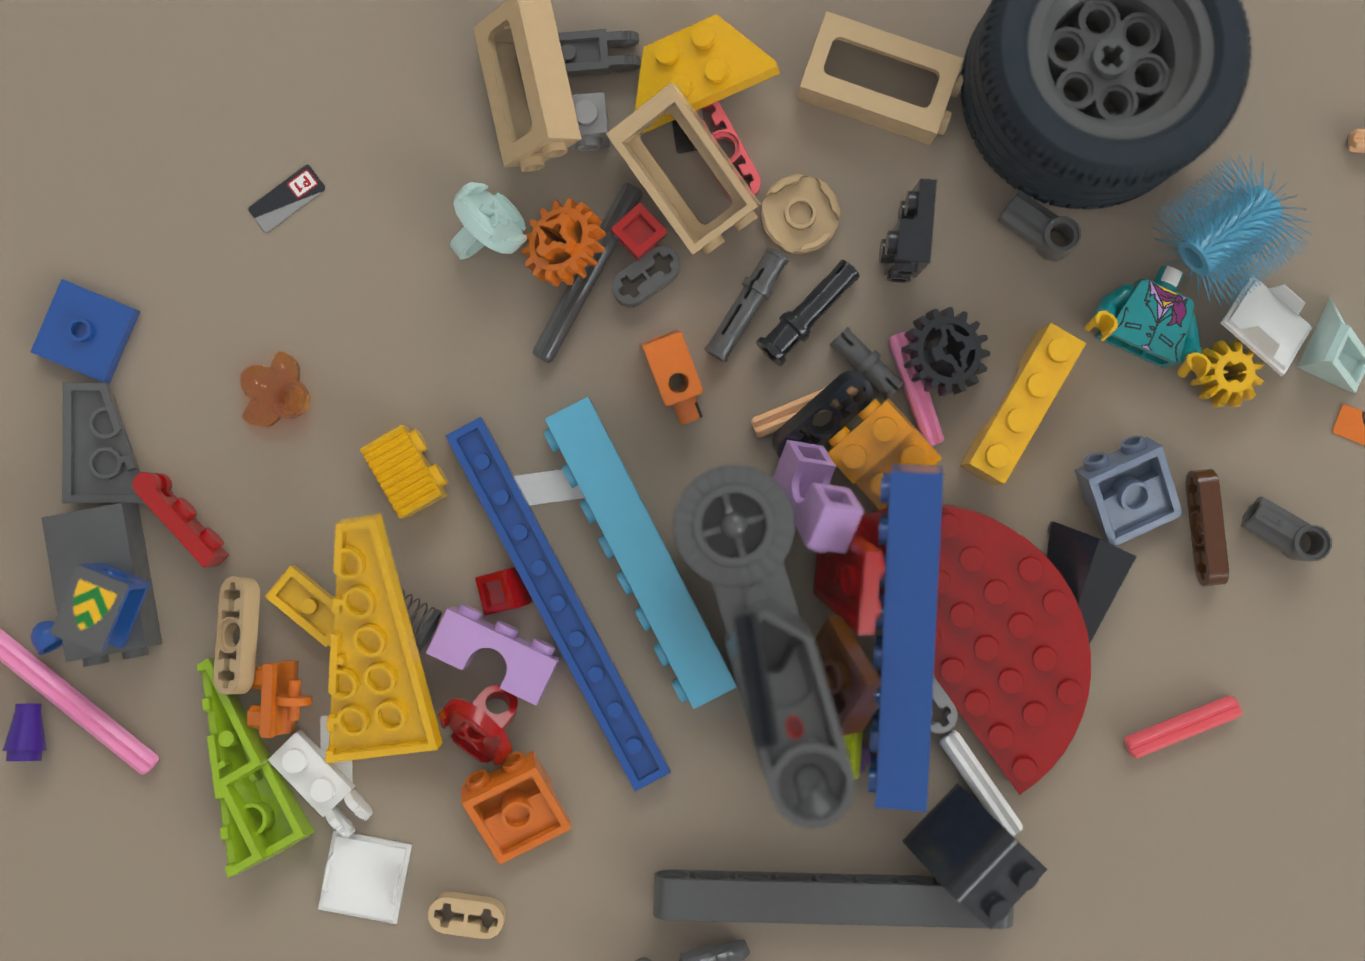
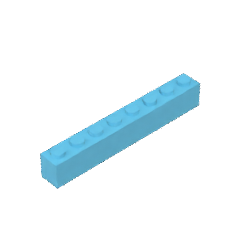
(640, 553)

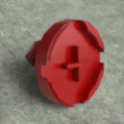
(478, 729)

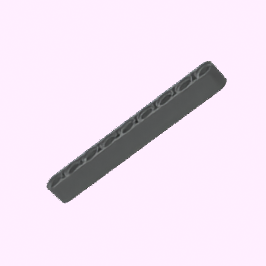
(810, 899)

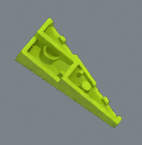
(254, 798)

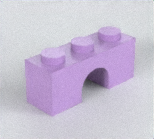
(822, 512)
(527, 663)

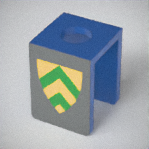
(100, 607)

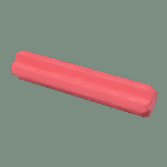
(1183, 726)

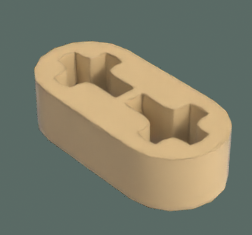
(464, 924)

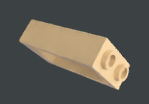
(871, 106)
(554, 123)
(628, 142)

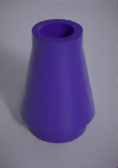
(26, 734)

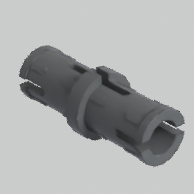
(867, 363)

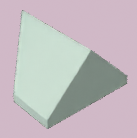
(1335, 351)

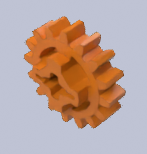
(574, 226)

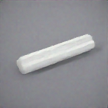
(979, 781)

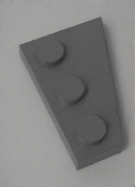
(95, 447)

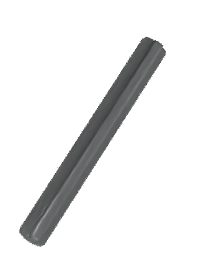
(576, 294)

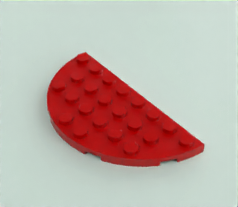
(1006, 641)

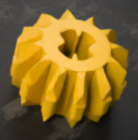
(1241, 375)

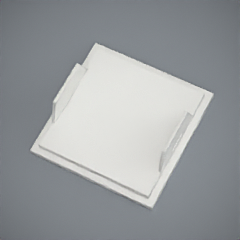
(1269, 323)
(365, 877)

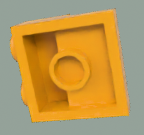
(876, 444)

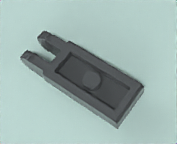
(588, 52)

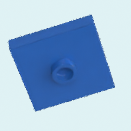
(85, 331)

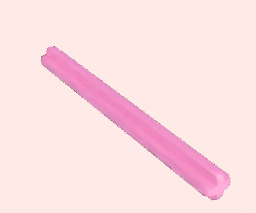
(76, 705)

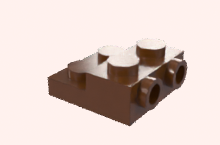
(848, 675)

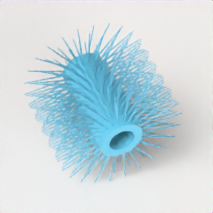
(1230, 230)

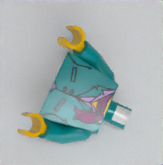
(1152, 323)

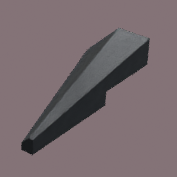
(1090, 569)

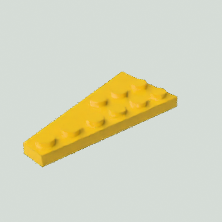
(374, 662)

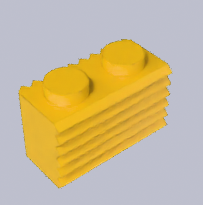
(405, 471)

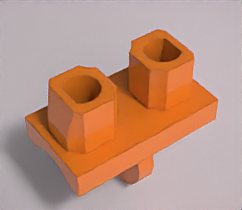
(279, 699)

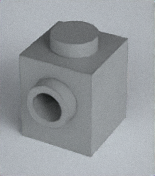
(592, 121)

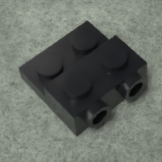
(909, 243)

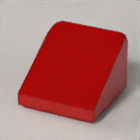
(502, 591)

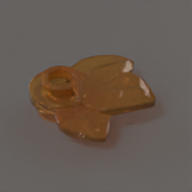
(269, 389)

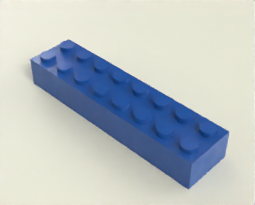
(908, 640)

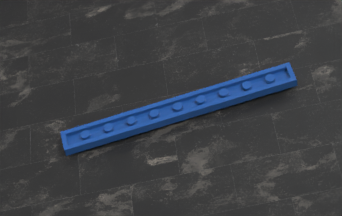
(558, 604)

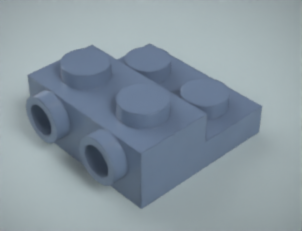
(1129, 489)

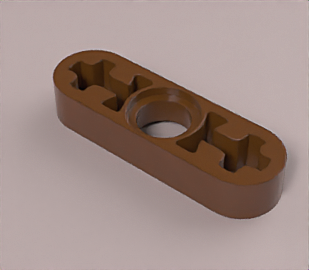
(1207, 527)

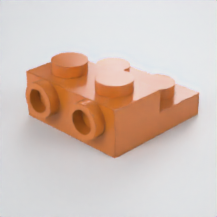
(514, 806)

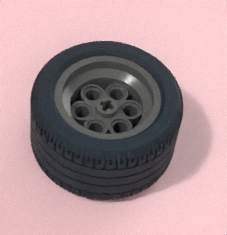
(1077, 153)

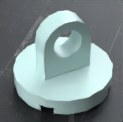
(486, 222)

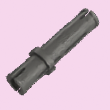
(754, 292)

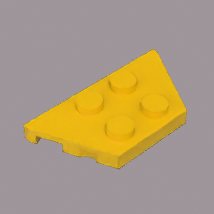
(705, 63)

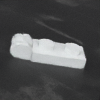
(319, 782)

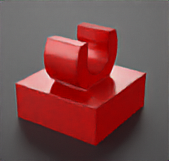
(638, 231)

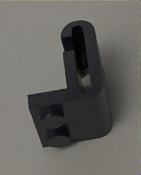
(974, 856)

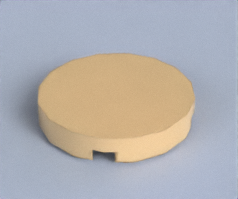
(800, 214)

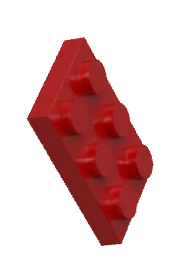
(851, 583)

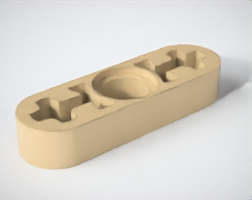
(224, 662)

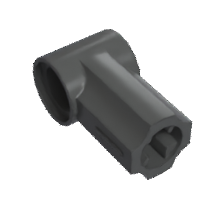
(1036, 222)
(1285, 530)

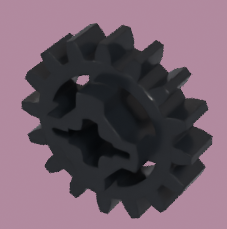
(960, 340)

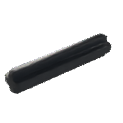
(756, 680)

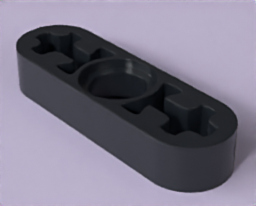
(823, 401)

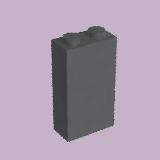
(108, 536)

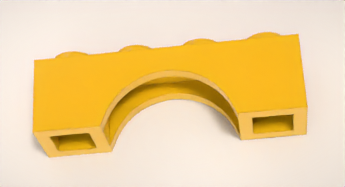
(1024, 406)

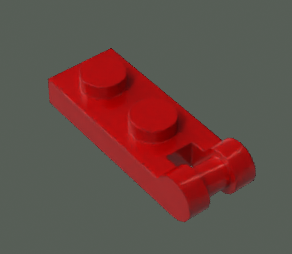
(179, 518)

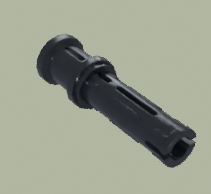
(796, 325)

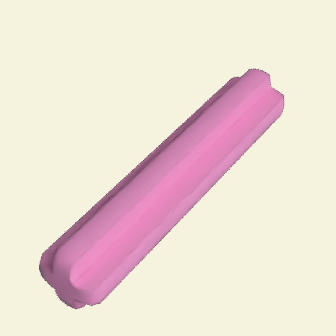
(918, 400)

